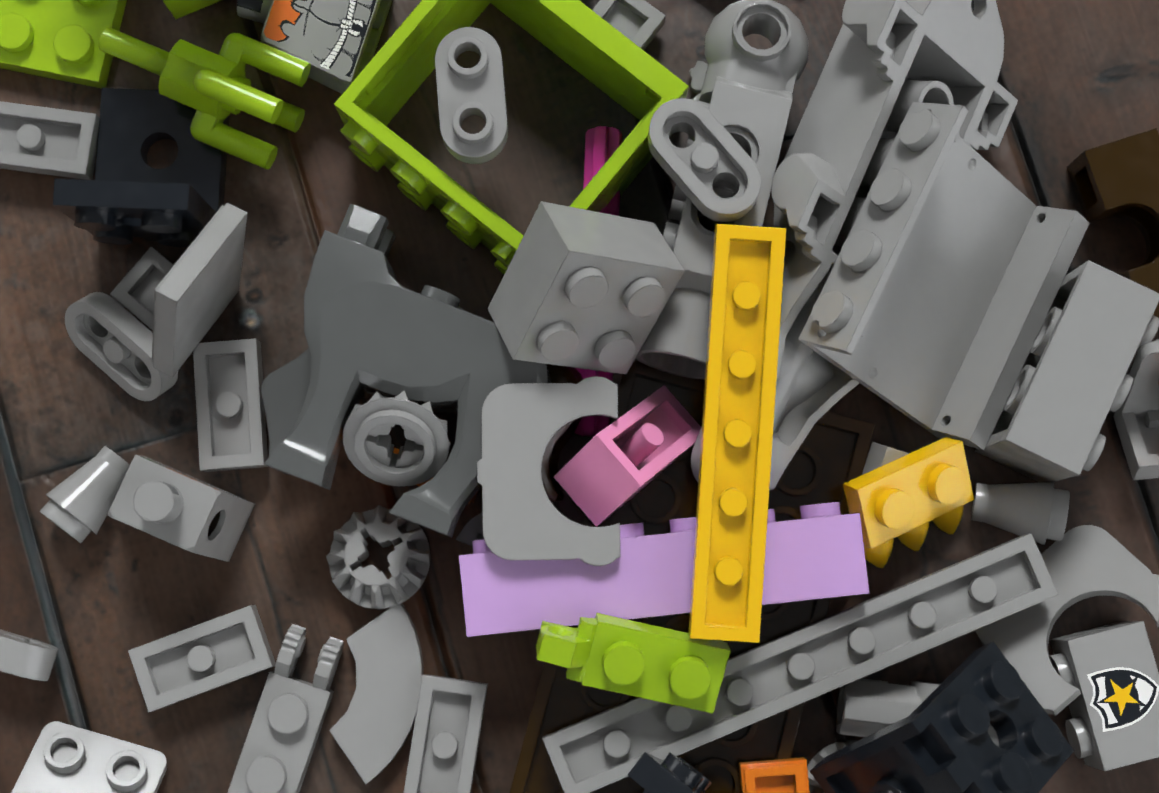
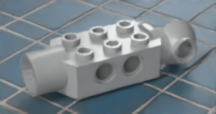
(752, 99)

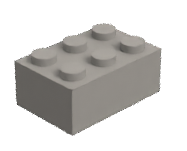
(1074, 375)

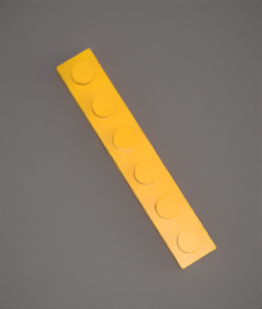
(737, 433)

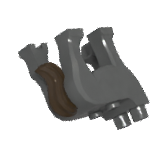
(392, 340)

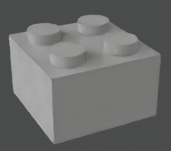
(584, 289)

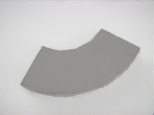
(385, 693)

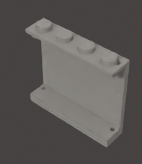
(942, 281)

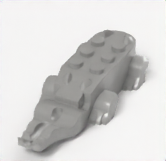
(875, 71)

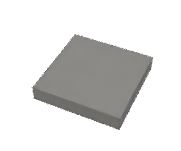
(198, 289)

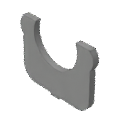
(515, 508)
(1081, 567)

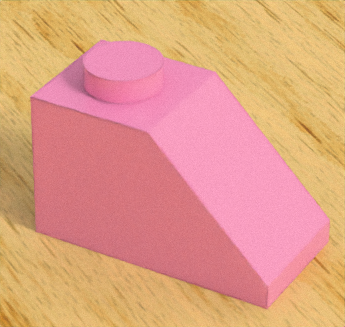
(628, 455)

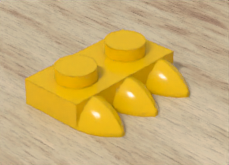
(907, 495)

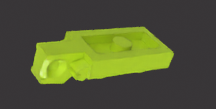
(637, 660)

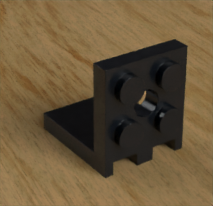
(130, 195)
(947, 740)

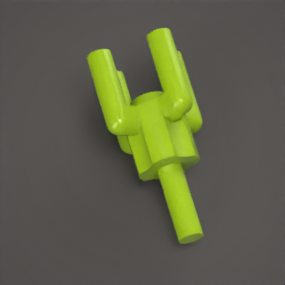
(218, 87)

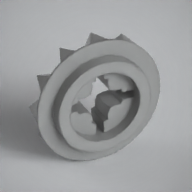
(370, 446)
(407, 562)

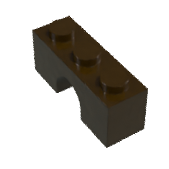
(1124, 184)

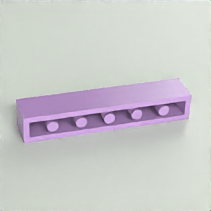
(653, 578)

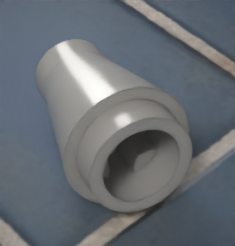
(86, 496)
(1023, 509)

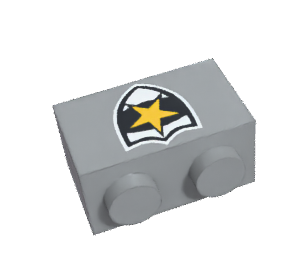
(1119, 697)

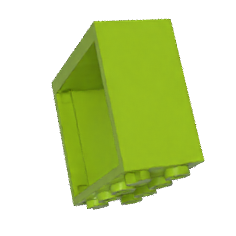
(563, 27)

